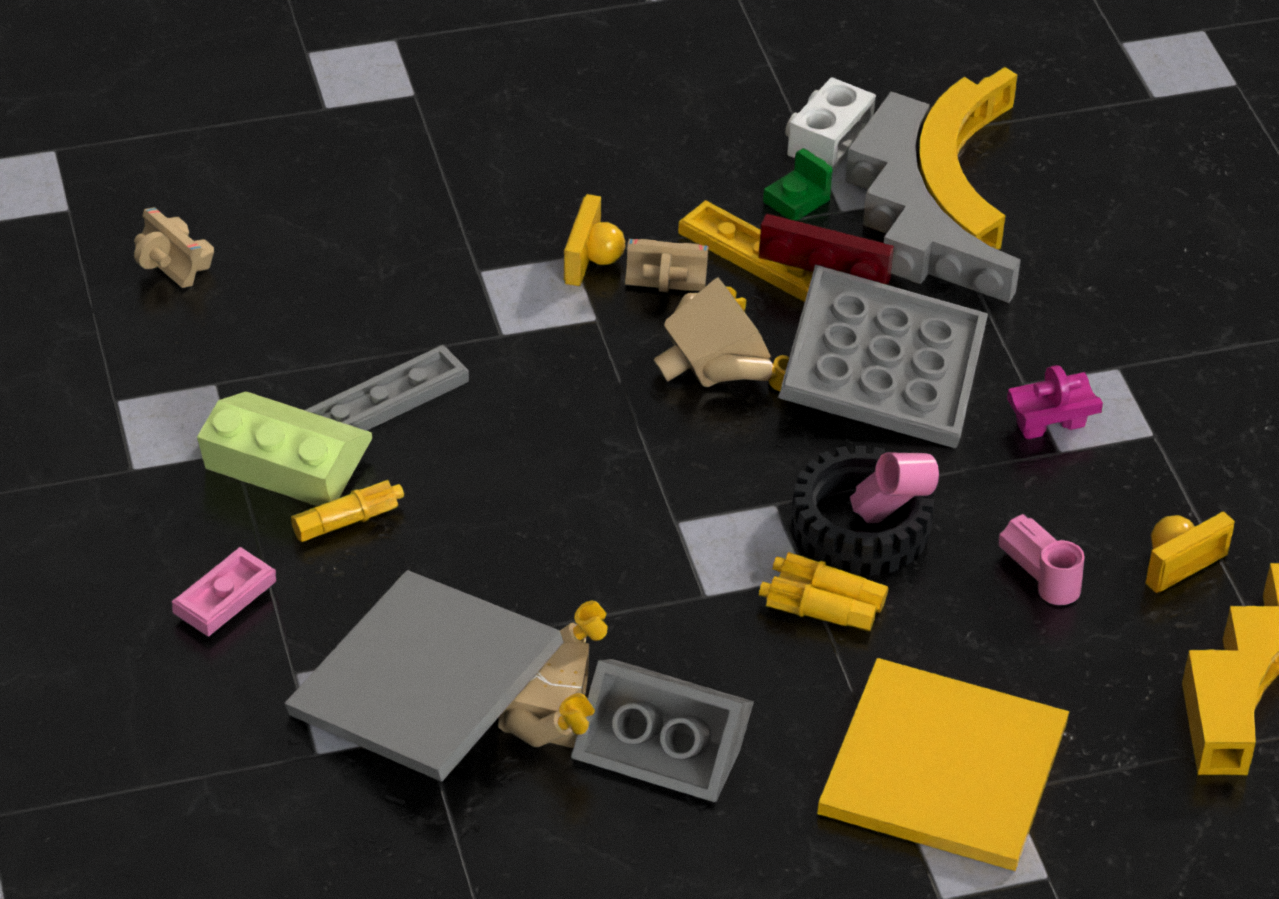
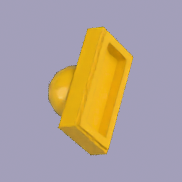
(590, 241)
(1185, 548)

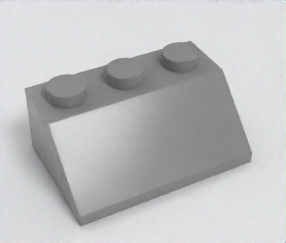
(662, 729)

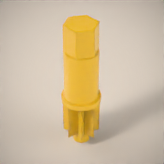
(347, 510)
(830, 579)
(817, 603)

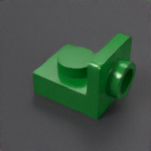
(802, 188)

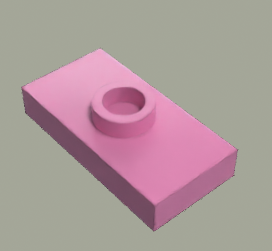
(224, 591)

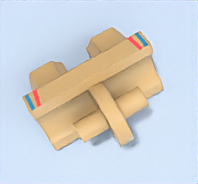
(169, 247)
(666, 265)

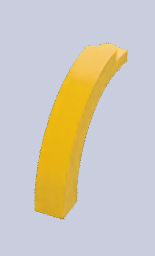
(945, 131)

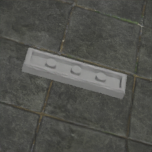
(395, 390)

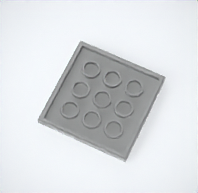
(884, 356)
(424, 674)

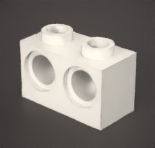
(830, 121)

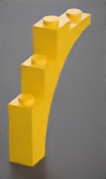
(1228, 684)

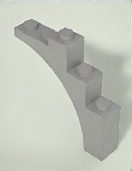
(913, 222)

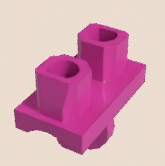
(1054, 401)

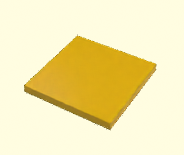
(944, 764)

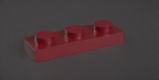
(810, 245)

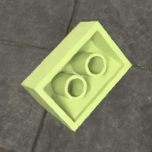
(281, 447)

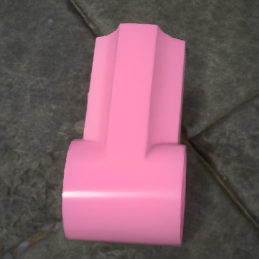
(894, 483)
(1051, 562)

